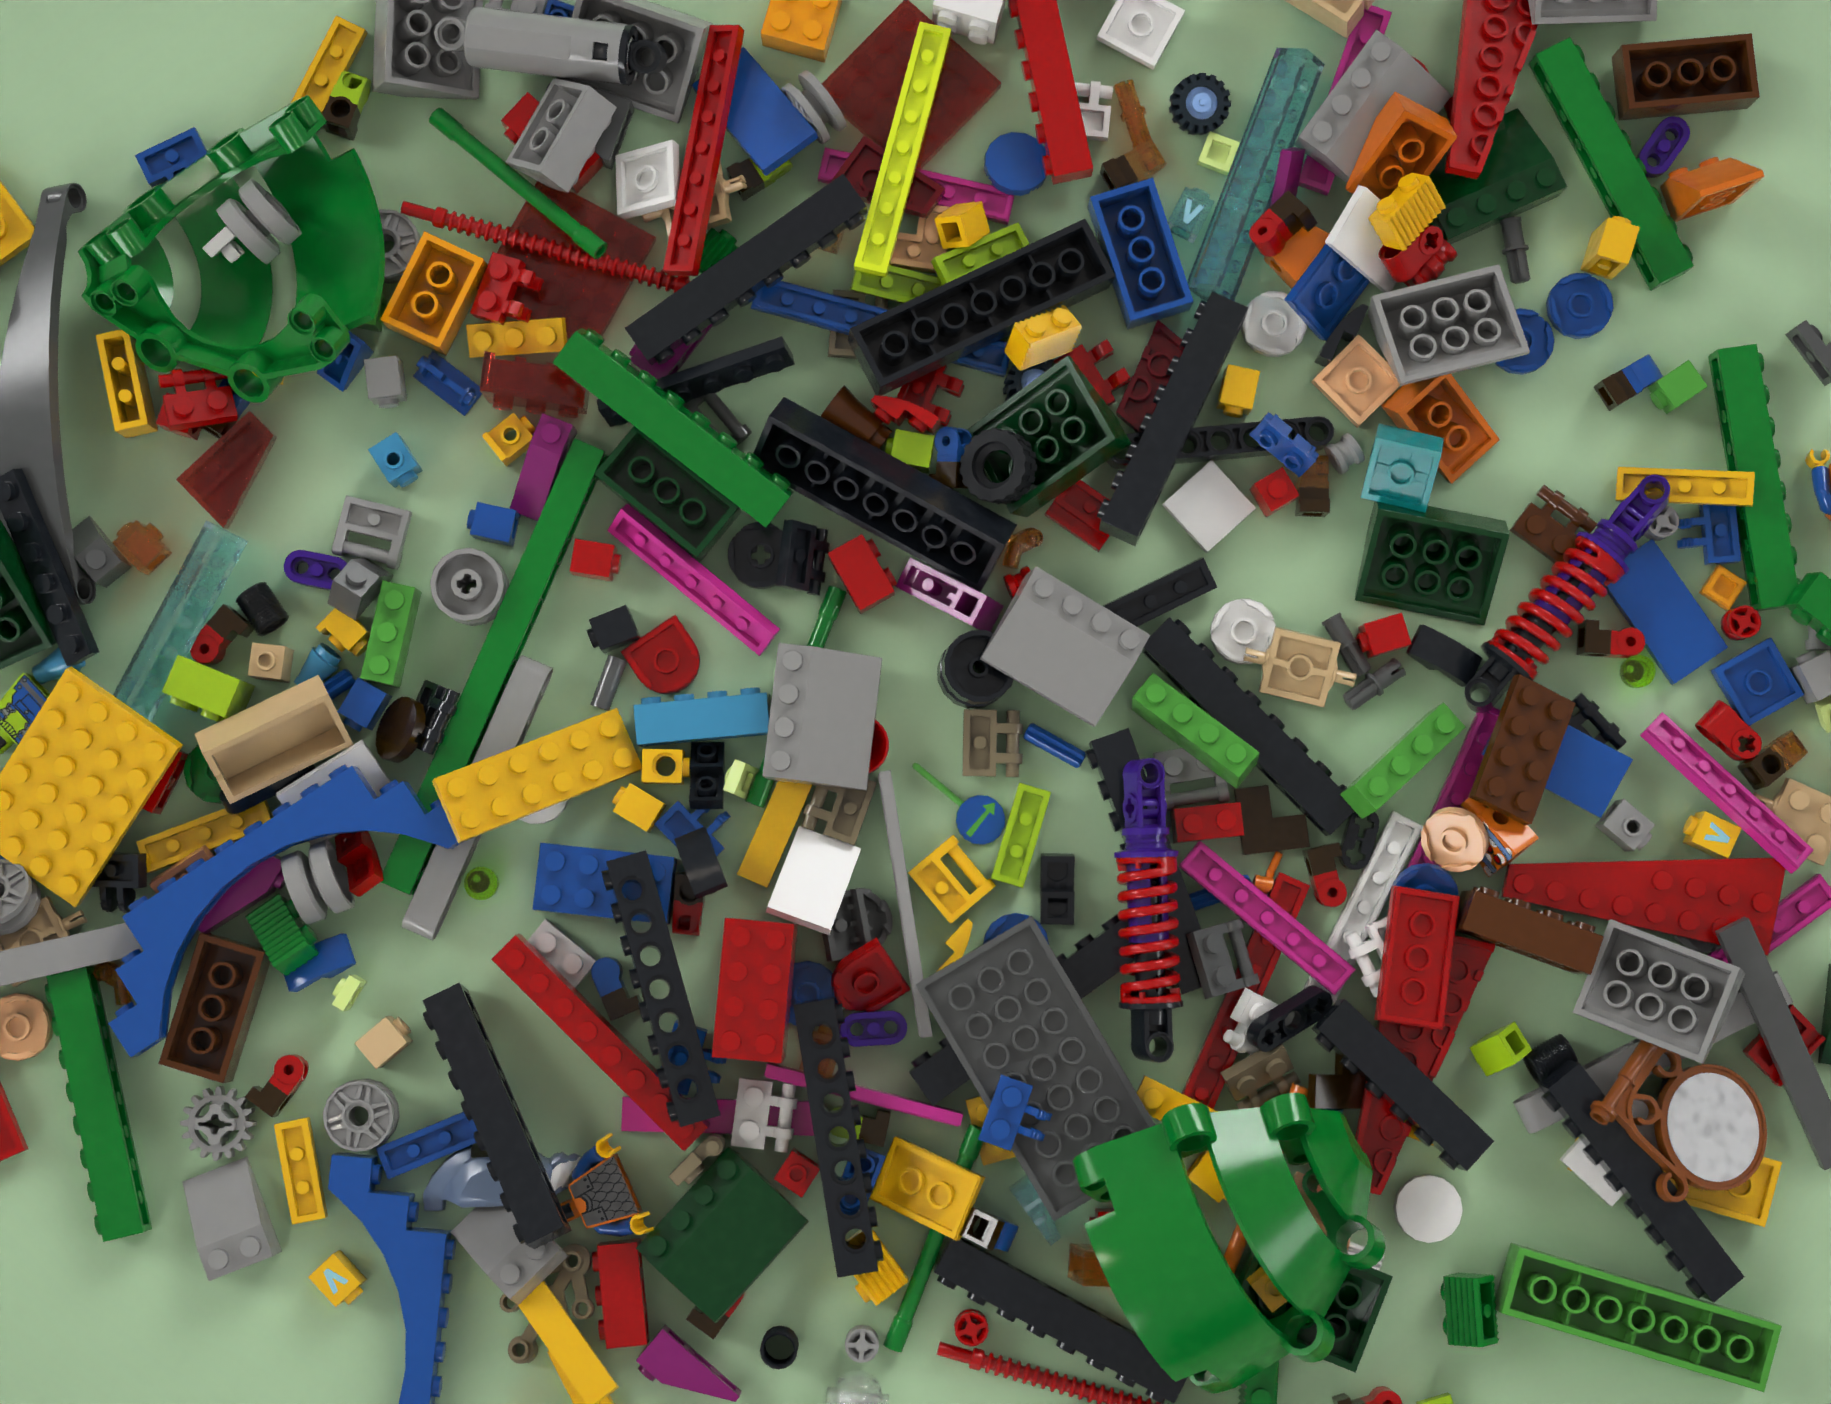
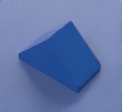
(347, 364)

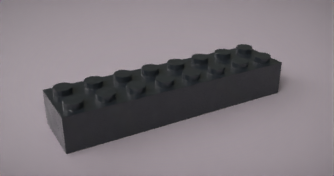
(979, 307)
(883, 494)

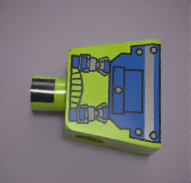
(19, 709)

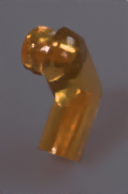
(1020, 543)

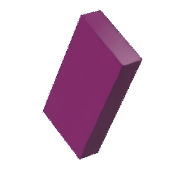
(1288, 172)

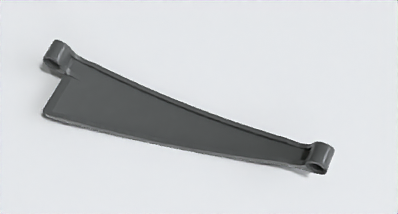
(30, 378)

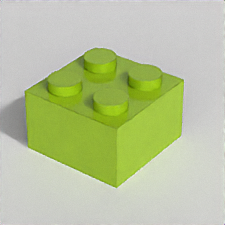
(201, 686)

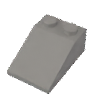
(229, 1219)
(512, 1266)

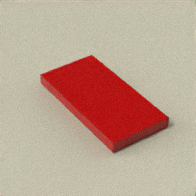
(1417, 957)

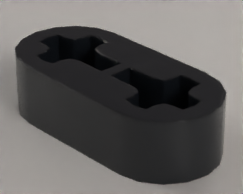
(1366, 841)

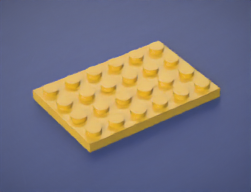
(78, 784)

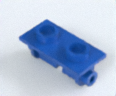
(447, 382)
(1294, 453)

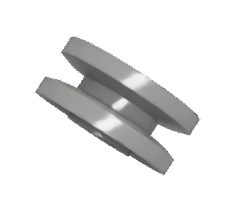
(815, 105)
(402, 231)
(18, 897)
(341, 1120)

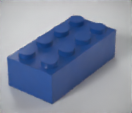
(1140, 252)
(573, 883)

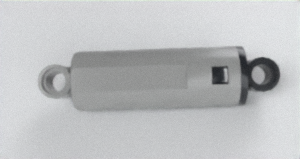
(550, 45)

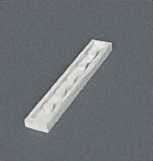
(1373, 886)

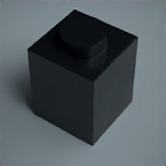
(613, 629)

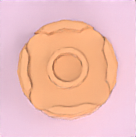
(1454, 839)
(24, 1026)

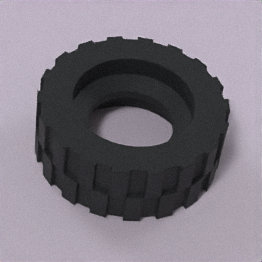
(974, 459)

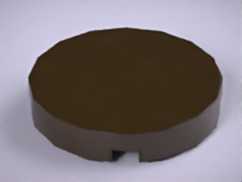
(400, 729)

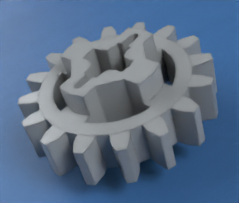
(218, 1136)

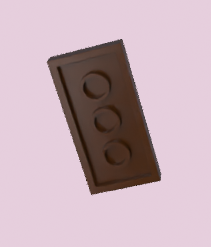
(1522, 749)

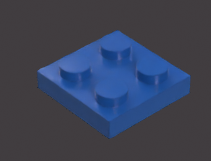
(1757, 682)

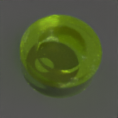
(1637, 671)
(481, 883)

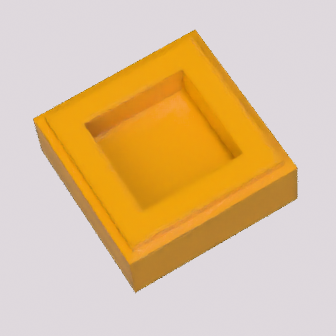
(1722, 587)

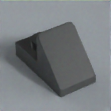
(1809, 344)

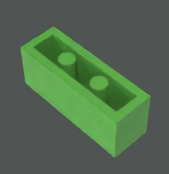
(391, 634)

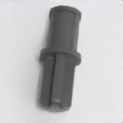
(1515, 250)
(1349, 648)
(1373, 684)

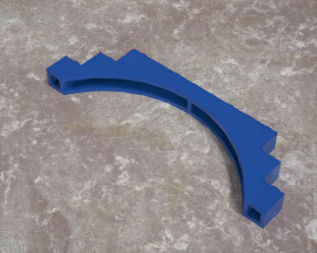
(172, 917)
(416, 1262)

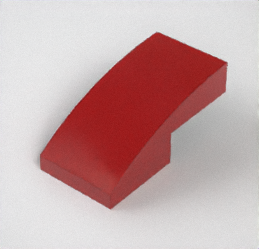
(362, 861)

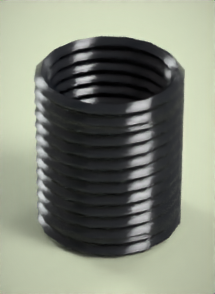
(262, 608)
(1549, 1057)
(776, 1363)

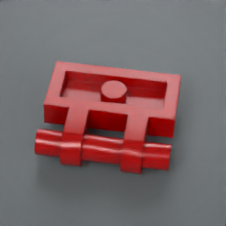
(197, 407)

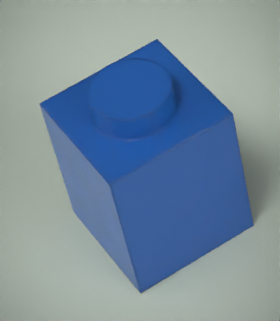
(493, 524)
(364, 705)

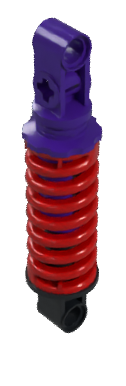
(1566, 594)
(1148, 918)

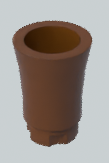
(856, 418)

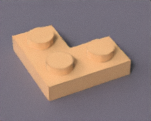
(919, 249)

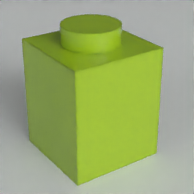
(912, 449)
(1500, 1049)

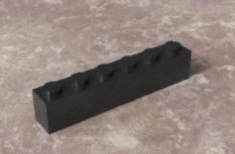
(1402, 1085)

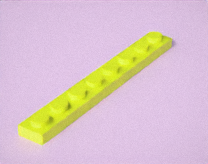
(902, 149)

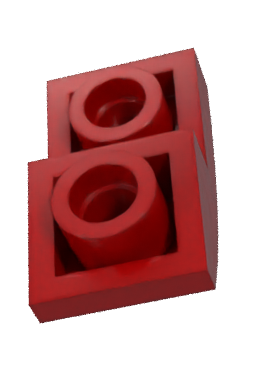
(896, 410)

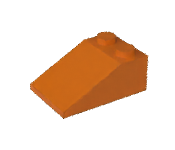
(1400, 142)
(1707, 187)
(1445, 411)

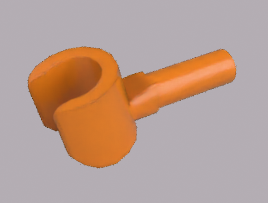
(1266, 882)

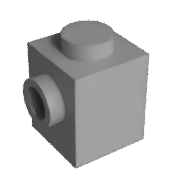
(385, 381)
(1813, 675)
(1626, 826)

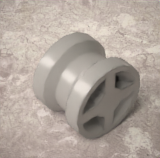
(1344, 453)
(1667, 520)
(861, 1350)

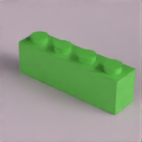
(1194, 730)
(1402, 760)

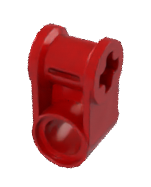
(1406, 263)
(1725, 728)

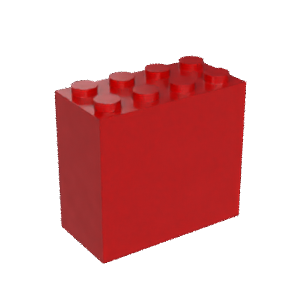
(754, 990)

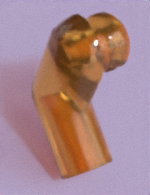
(107, 973)

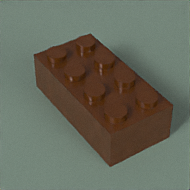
(1685, 76)
(1527, 932)
(215, 1008)

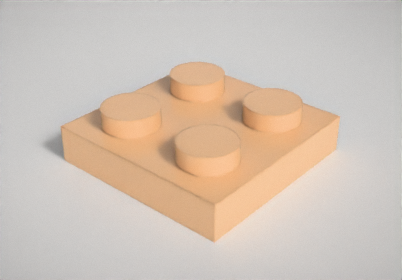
(1357, 381)

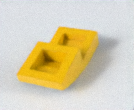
(958, 942)

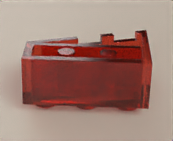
(531, 386)
(228, 468)

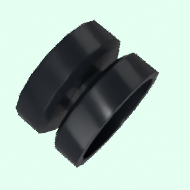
(959, 679)

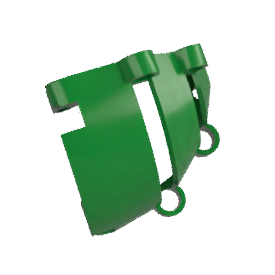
(335, 259)
(1169, 1264)

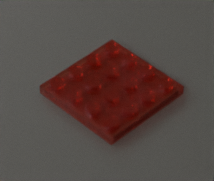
(873, 76)
(570, 291)

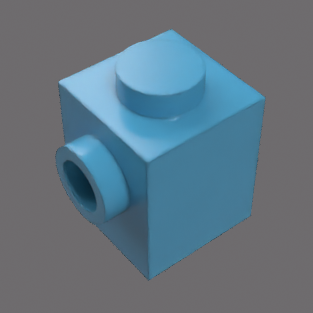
(396, 461)

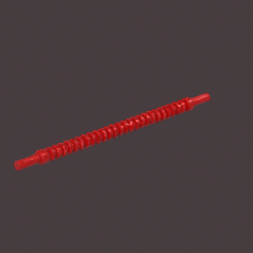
(440, 218)
(978, 1360)

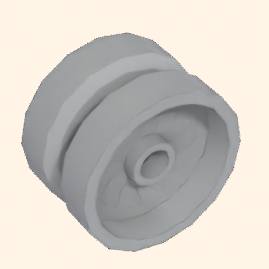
(254, 225)
(453, 576)
(317, 882)

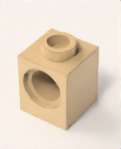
(270, 662)
(384, 1041)

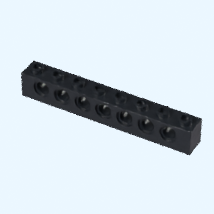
(637, 869)
(848, 1258)

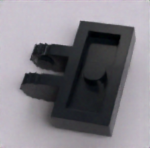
(124, 873)

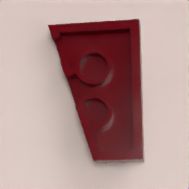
(863, 170)
(1149, 375)

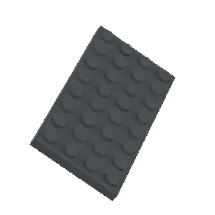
(1020, 1017)

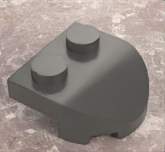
(858, 921)

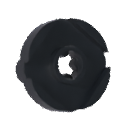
(747, 542)

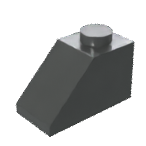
(97, 553)
(357, 586)

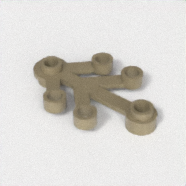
(566, 1275)

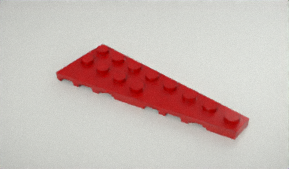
(1489, 59)
(1658, 895)
(1378, 1129)

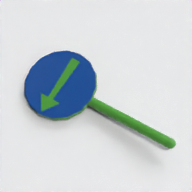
(978, 818)

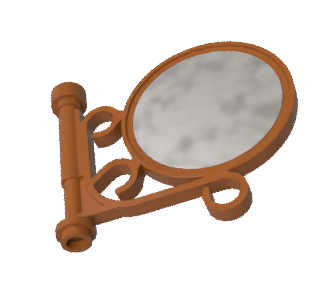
(1703, 1121)

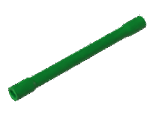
(580, 234)
(827, 615)
(903, 1319)

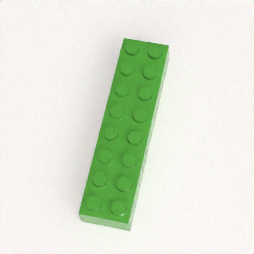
(1637, 1317)

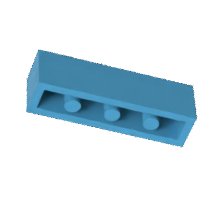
(702, 718)

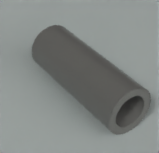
(608, 682)

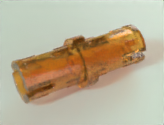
(1132, 112)

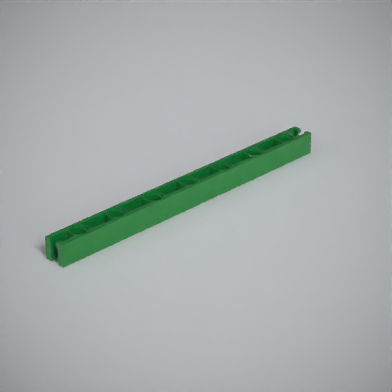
(502, 646)

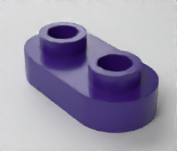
(1663, 149)
(318, 568)
(873, 1027)

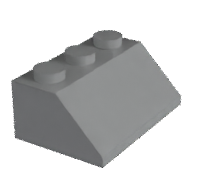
(562, 134)

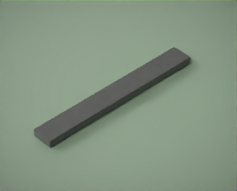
(1780, 1035)

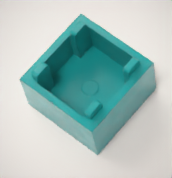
(1402, 468)

